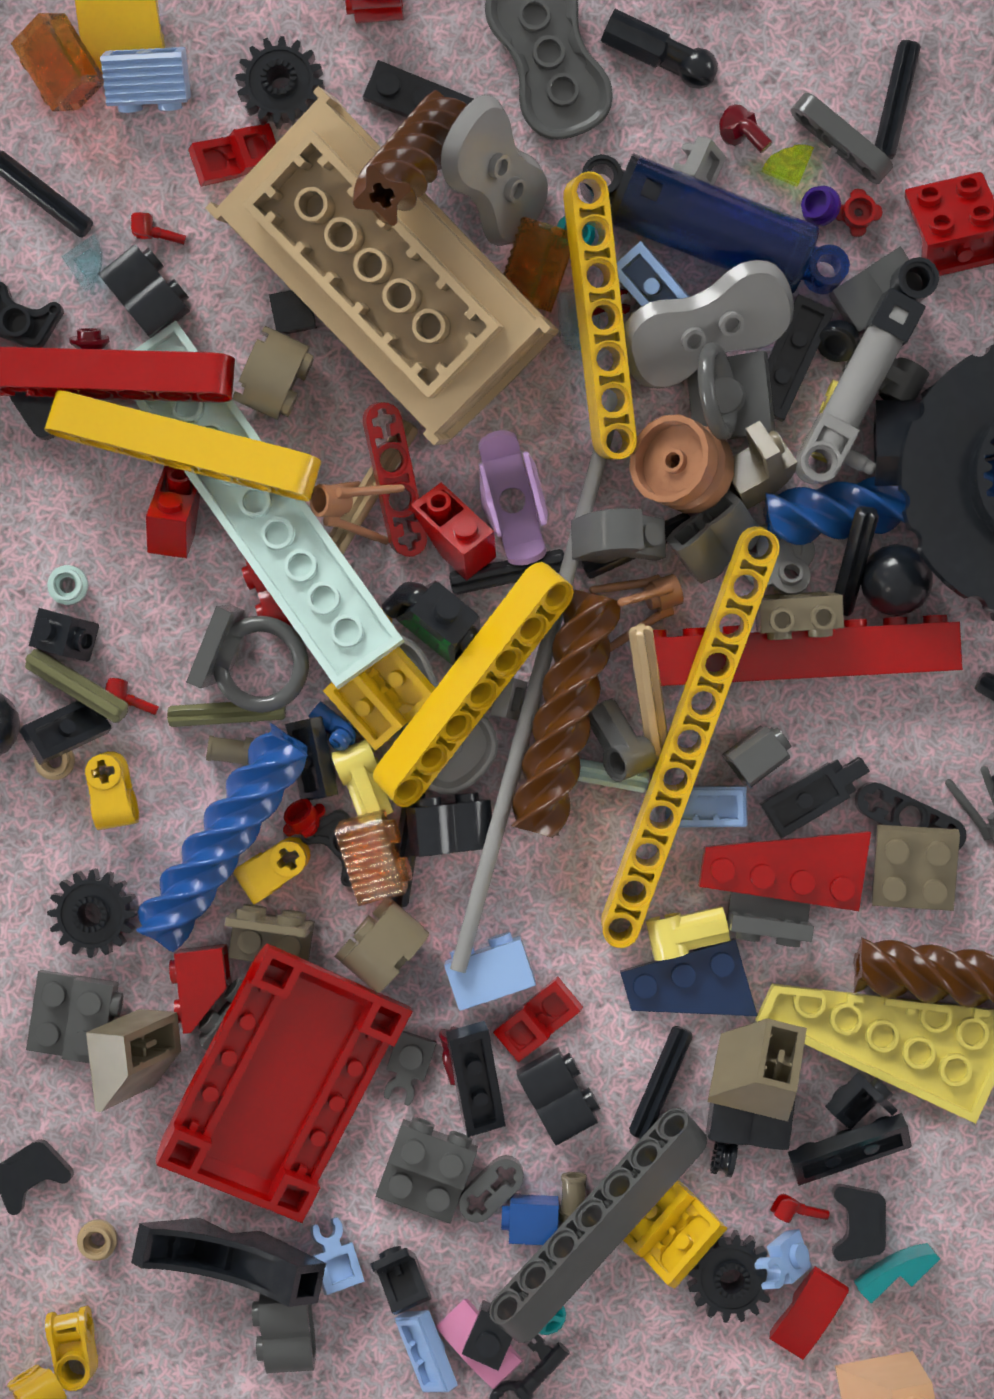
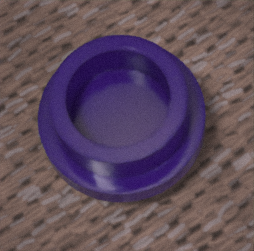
(820, 205)

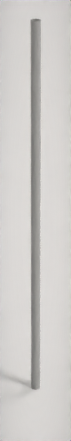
(524, 728)

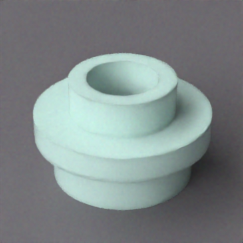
(55, 585)

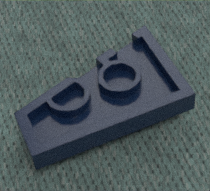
(697, 983)

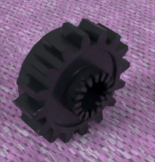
(277, 62)
(113, 906)
(735, 1296)

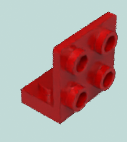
(955, 222)

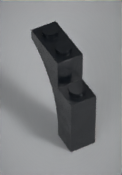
(242, 1258)

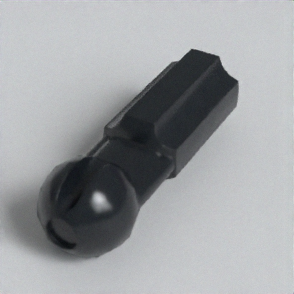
(656, 48)

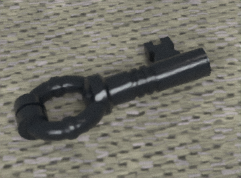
(550, 1360)

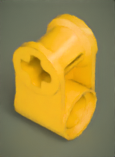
(111, 798)
(268, 871)
(72, 1338)
(36, 1384)

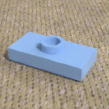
(715, 807)
(426, 1351)

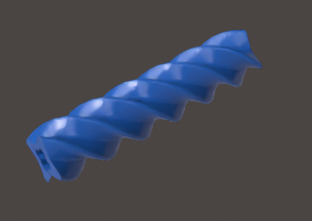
(805, 513)
(229, 830)

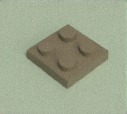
(915, 867)

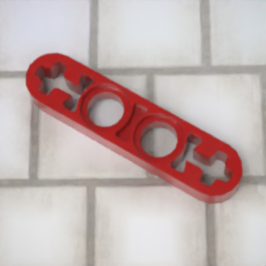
(402, 475)

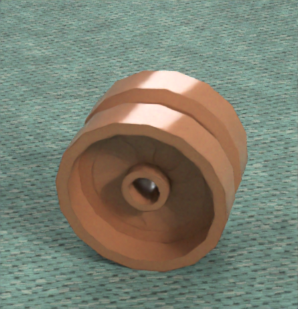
(681, 464)

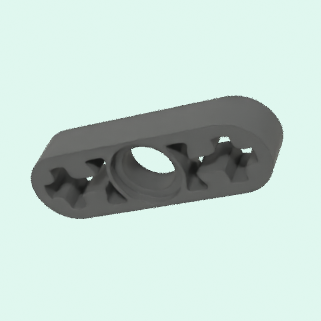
(838, 133)

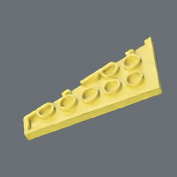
(918, 1046)

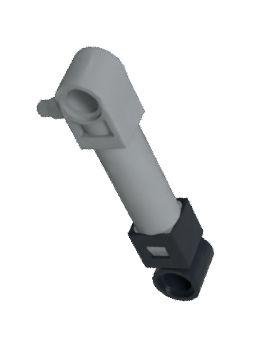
(884, 335)

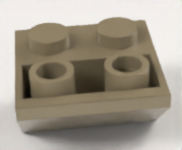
(131, 1054)
(759, 1068)

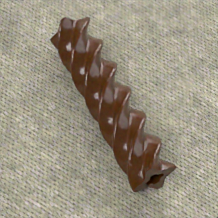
(407, 159)
(563, 722)
(925, 971)

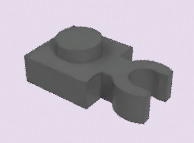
(409, 1060)

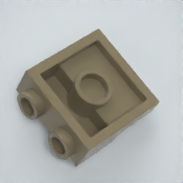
(810, 611)

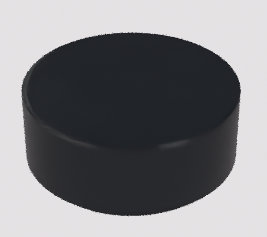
(838, 341)

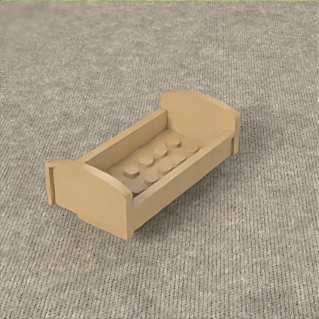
(401, 297)

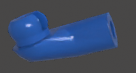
(341, 731)

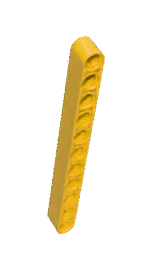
(687, 718)

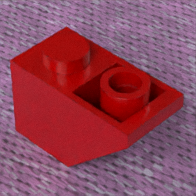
(172, 514)
(455, 531)
(201, 980)

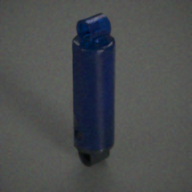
(713, 222)

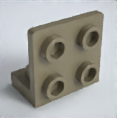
(255, 928)

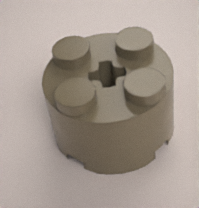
(272, 374)
(382, 945)

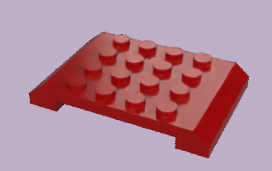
(280, 1082)

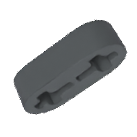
(497, 1195)

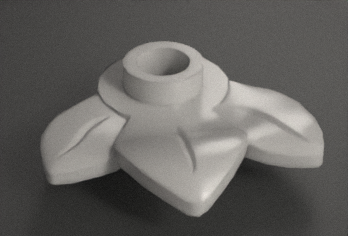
(789, 558)

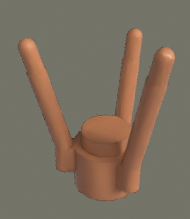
(336, 500)
(658, 593)

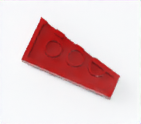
(802, 870)

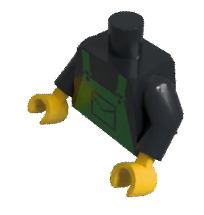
(434, 617)

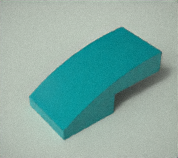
(908, 1263)

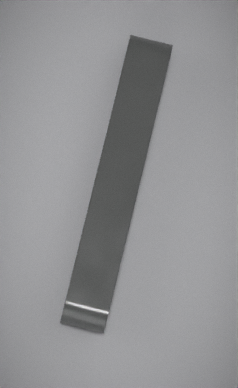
(598, 1225)

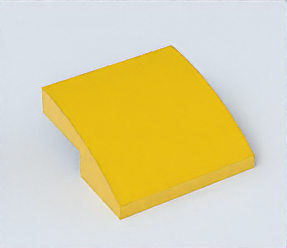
(118, 25)
(382, 697)
(675, 1234)

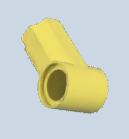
(356, 771)
(681, 933)

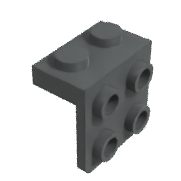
(758, 915)

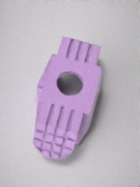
(504, 469)

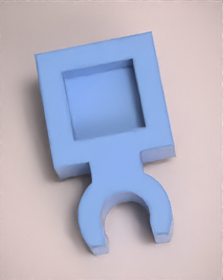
(787, 1260)
(341, 1261)

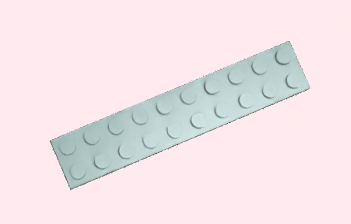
(286, 546)

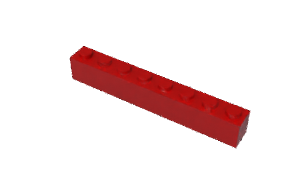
(849, 652)

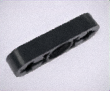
(887, 794)

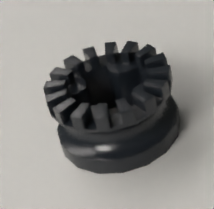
(725, 1158)

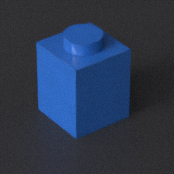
(530, 1218)

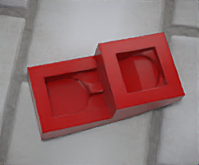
(231, 155)
(538, 1019)
(810, 1313)

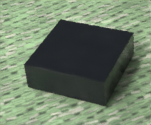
(291, 313)

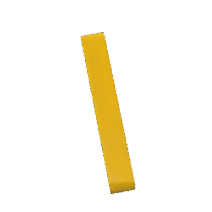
(608, 298)
(183, 445)
(473, 684)

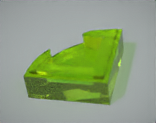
(788, 163)

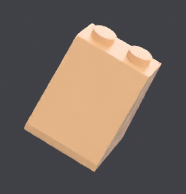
(885, 1378)

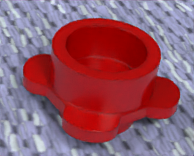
(868, 207)
(302, 818)

